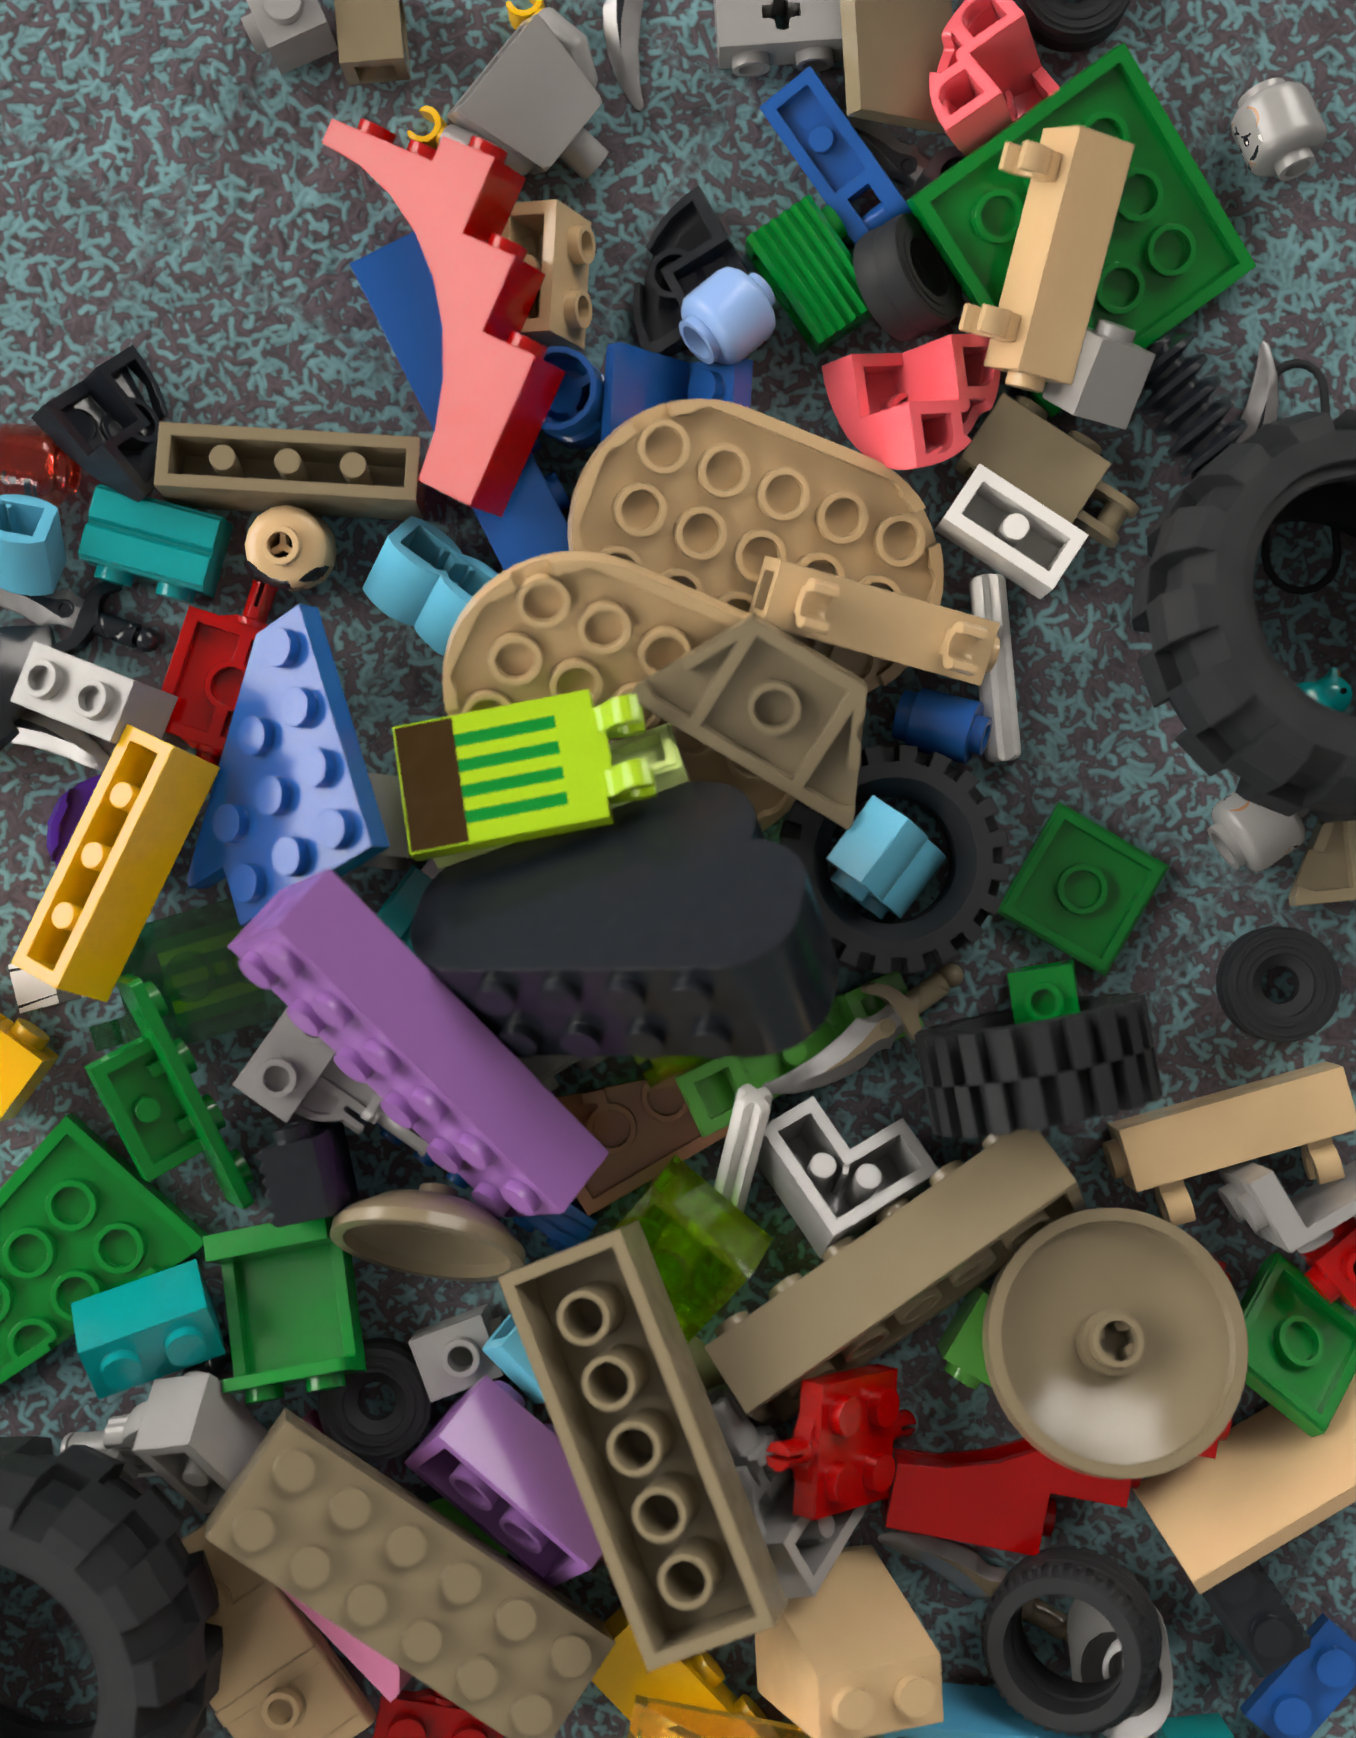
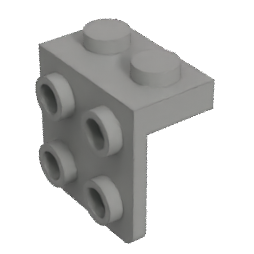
(1292, 1223)

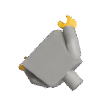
(531, 97)

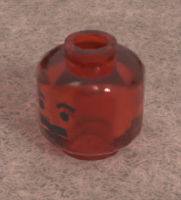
(35, 465)

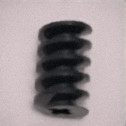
(1188, 403)

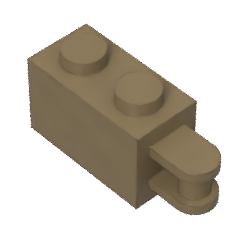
(1048, 466)

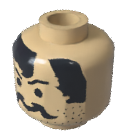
(307, 560)

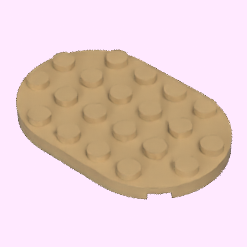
(719, 486)
(593, 626)

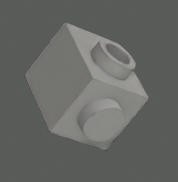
(290, 30)
(1106, 376)
(452, 1353)

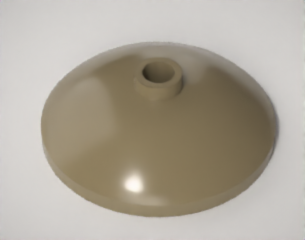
(428, 1235)

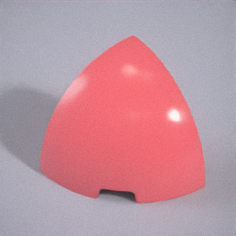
(986, 72)
(913, 403)

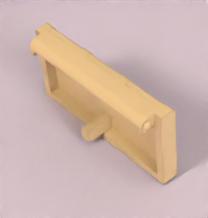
(275, 1662)

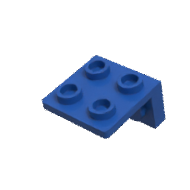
(645, 379)

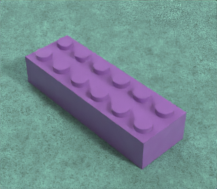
(417, 1048)

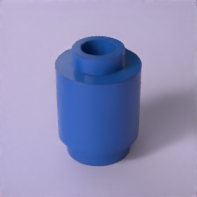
(942, 724)

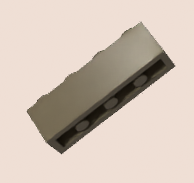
(299, 468)

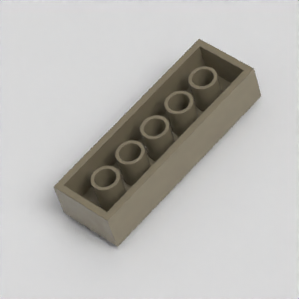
(895, 1274)
(644, 1446)
(408, 1582)

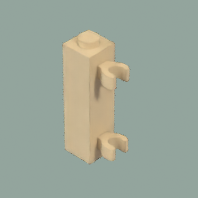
(1055, 254)
(875, 621)
(1232, 1128)

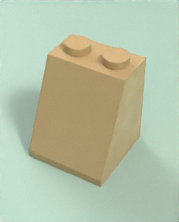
(851, 1656)

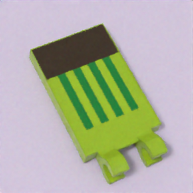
(517, 772)

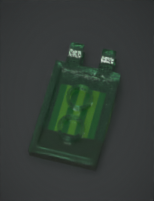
(196, 977)

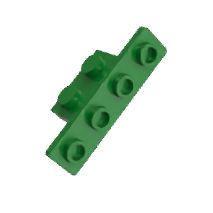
(157, 1102)

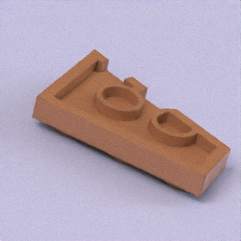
(640, 1132)

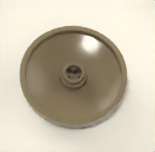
(1115, 1344)

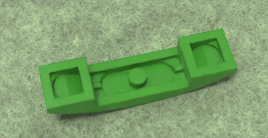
(713, 1084)

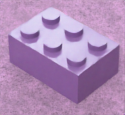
(509, 1480)

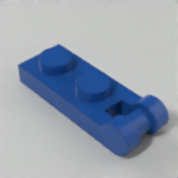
(832, 153)

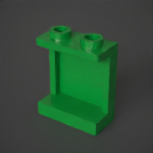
(287, 1308)

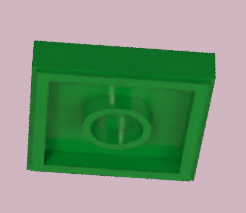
(1081, 889)
(1297, 1345)

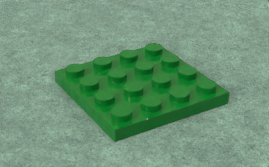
(1169, 236)

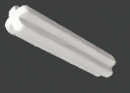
(998, 689)
(743, 1143)

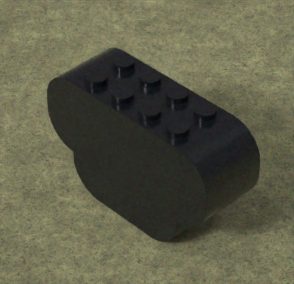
(636, 935)

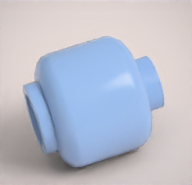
(727, 316)

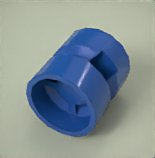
(579, 389)

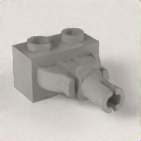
(300, 1077)
(184, 1435)
(797, 1545)

